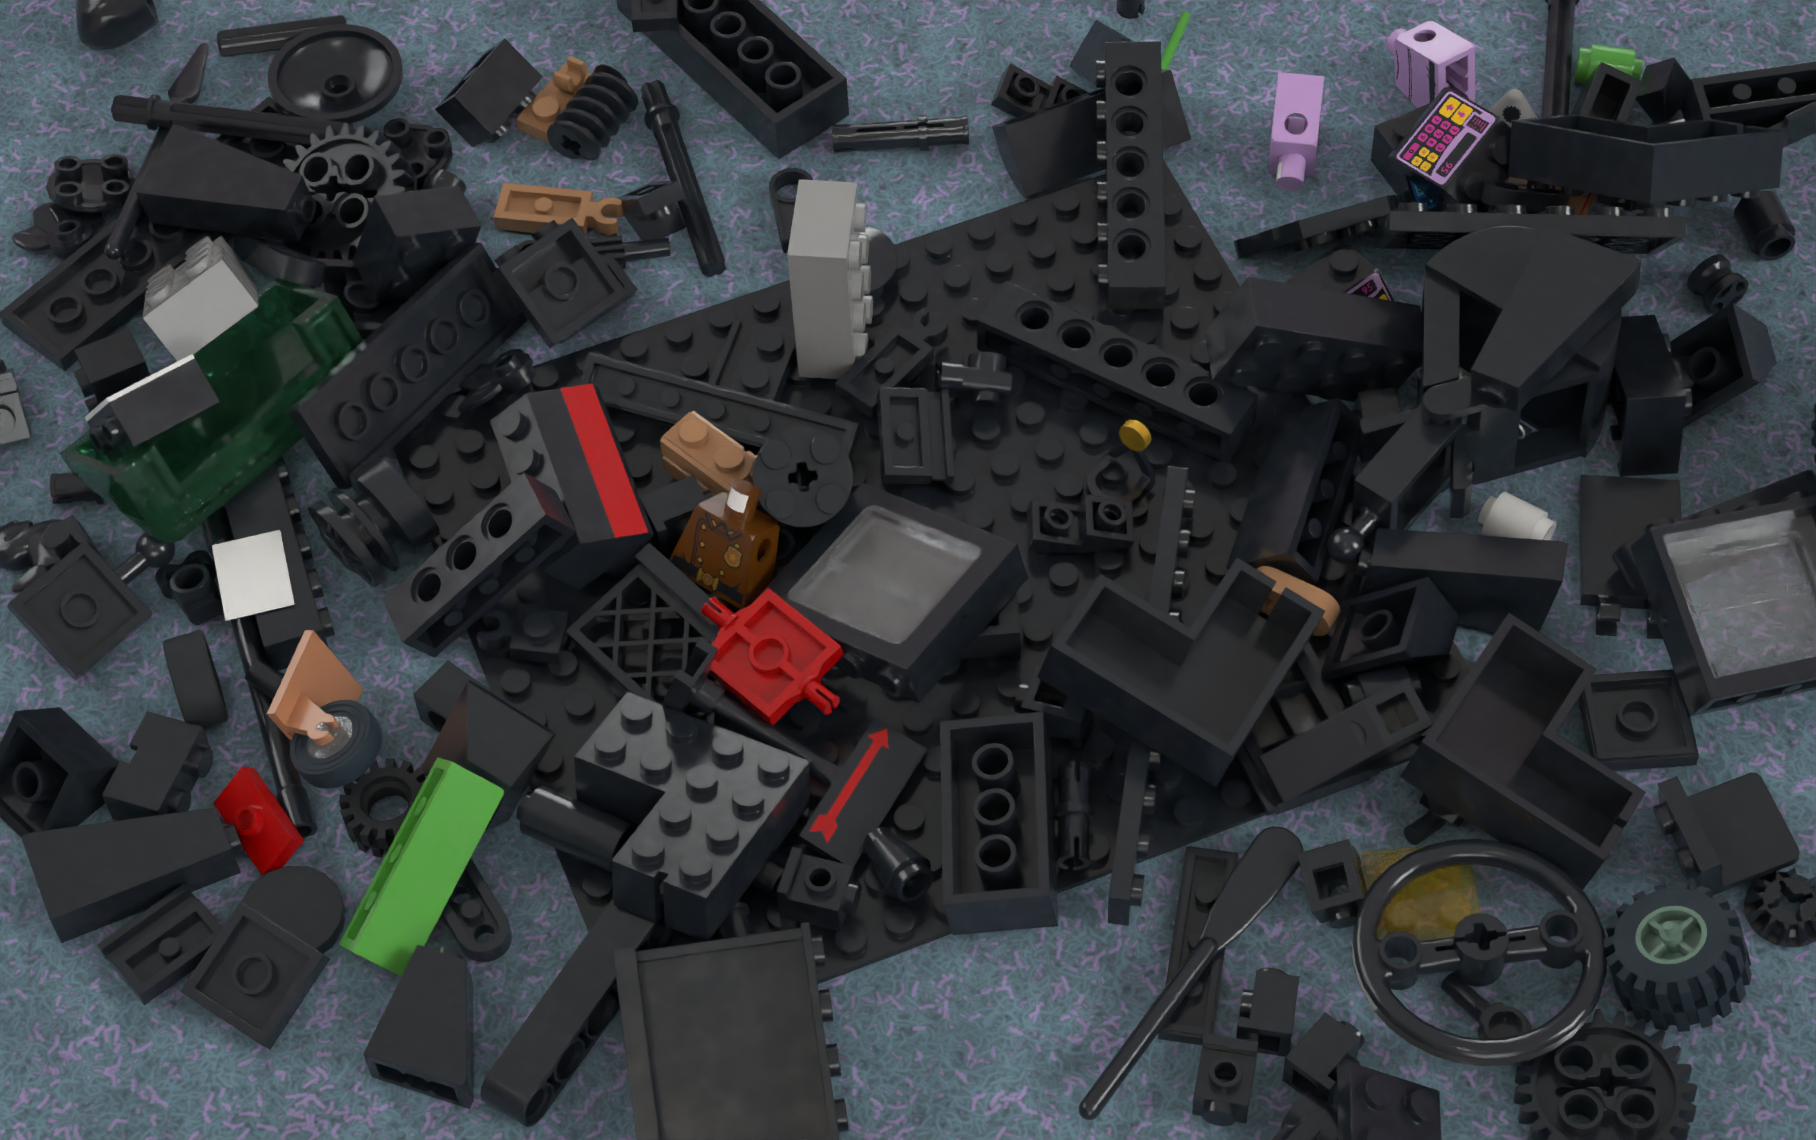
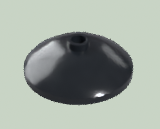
(336, 73)

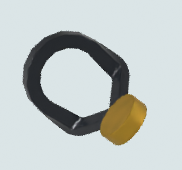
(1134, 438)

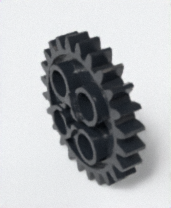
(345, 160)
(1600, 1050)

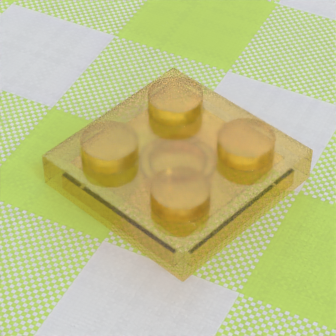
(1429, 904)

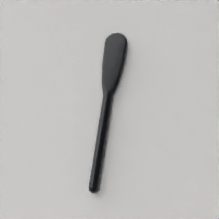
(1245, 895)

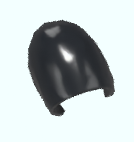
(113, 22)

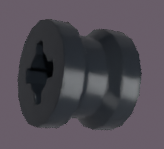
(1717, 283)

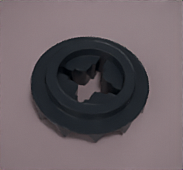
(1778, 924)

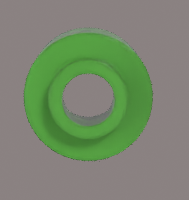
(1617, 57)

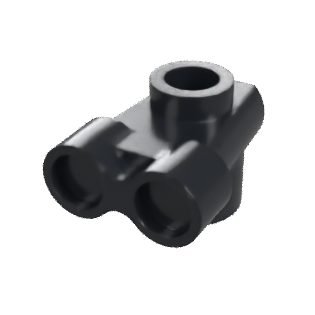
(981, 380)
(192, 586)

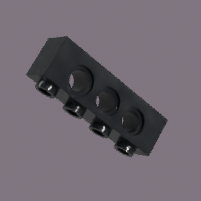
(479, 565)

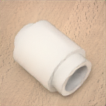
(1515, 519)

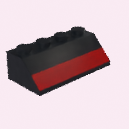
(573, 448)

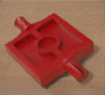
(772, 656)

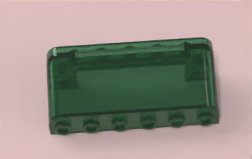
(257, 375)

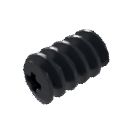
(593, 115)

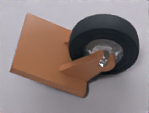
(320, 714)

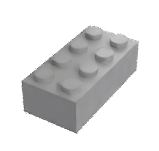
(829, 278)
(199, 297)

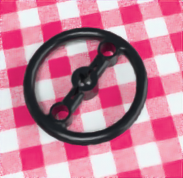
(1479, 952)

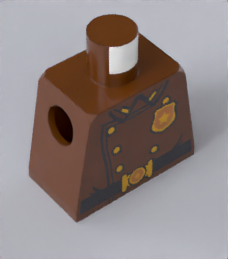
(729, 545)

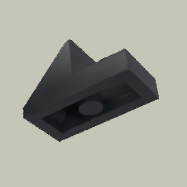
(653, 209)

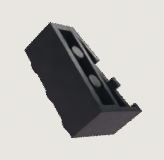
(1764, 98)

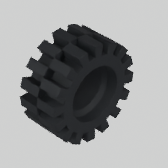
(368, 789)

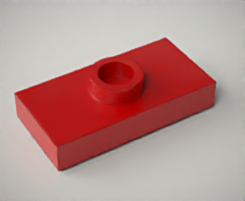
(258, 820)

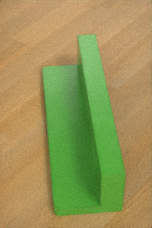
(422, 866)

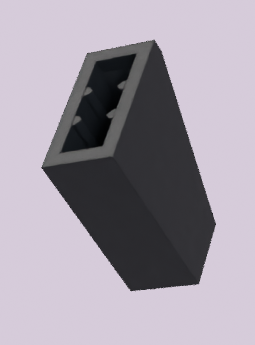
(428, 1029)

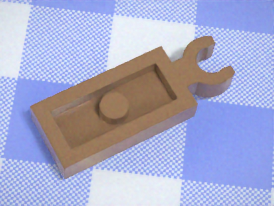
(532, 207)

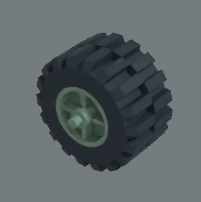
(1678, 956)

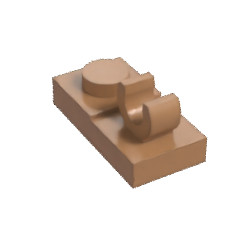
(553, 99)

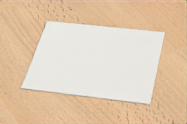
(253, 575)

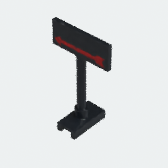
(857, 792)

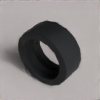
(195, 679)

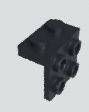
(1725, 831)

